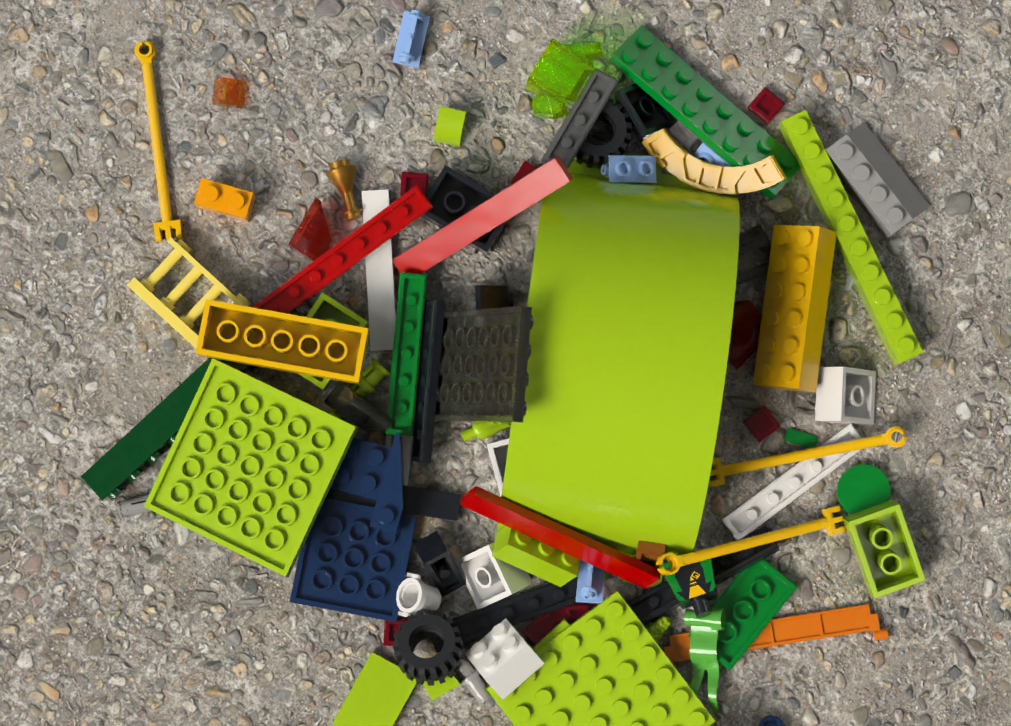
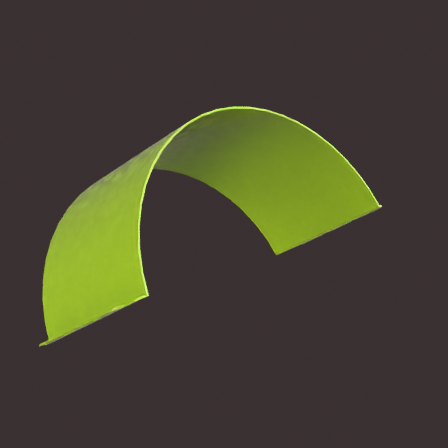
(626, 358)

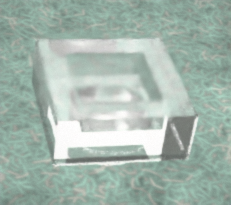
(683, 134)

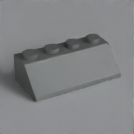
(875, 180)

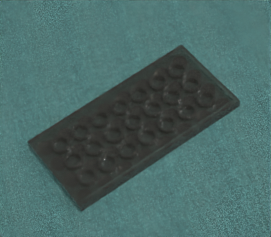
(484, 365)

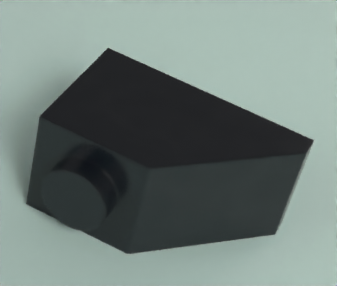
(492, 297)
(439, 564)

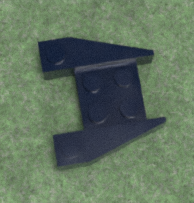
(377, 475)

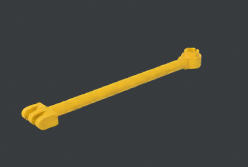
(157, 145)
(801, 455)
(828, 522)

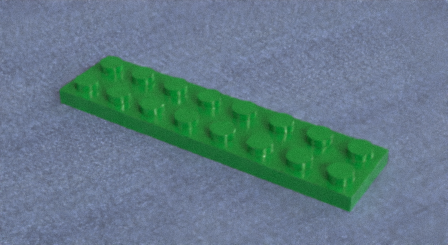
(700, 105)

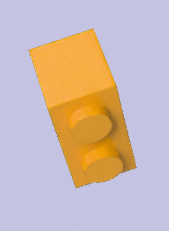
(225, 200)

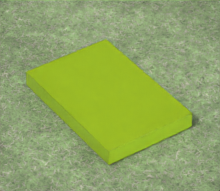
(376, 695)

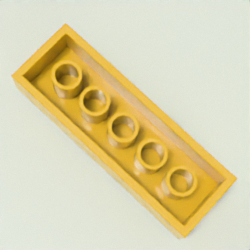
(794, 308)
(282, 341)

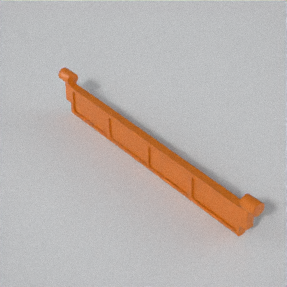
(798, 629)

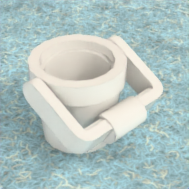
(416, 595)

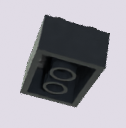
(455, 196)

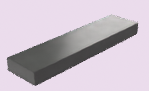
(581, 118)

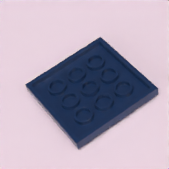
(352, 565)

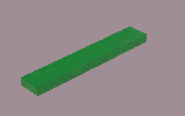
(406, 353)

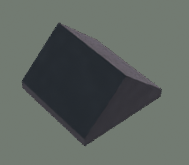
(644, 112)

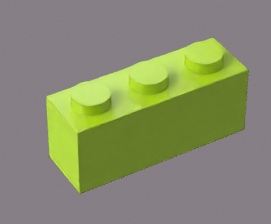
(535, 557)

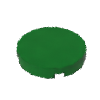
(862, 488)

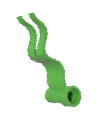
(704, 650)

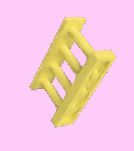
(165, 305)

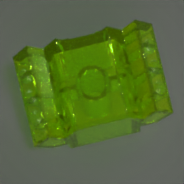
(561, 76)

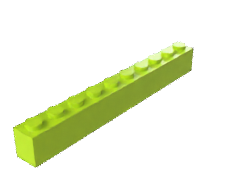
(850, 238)

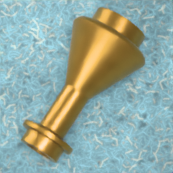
(342, 177)

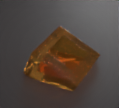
(229, 92)

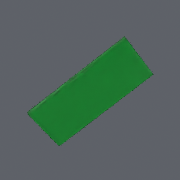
(800, 438)

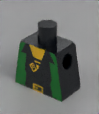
(694, 586)

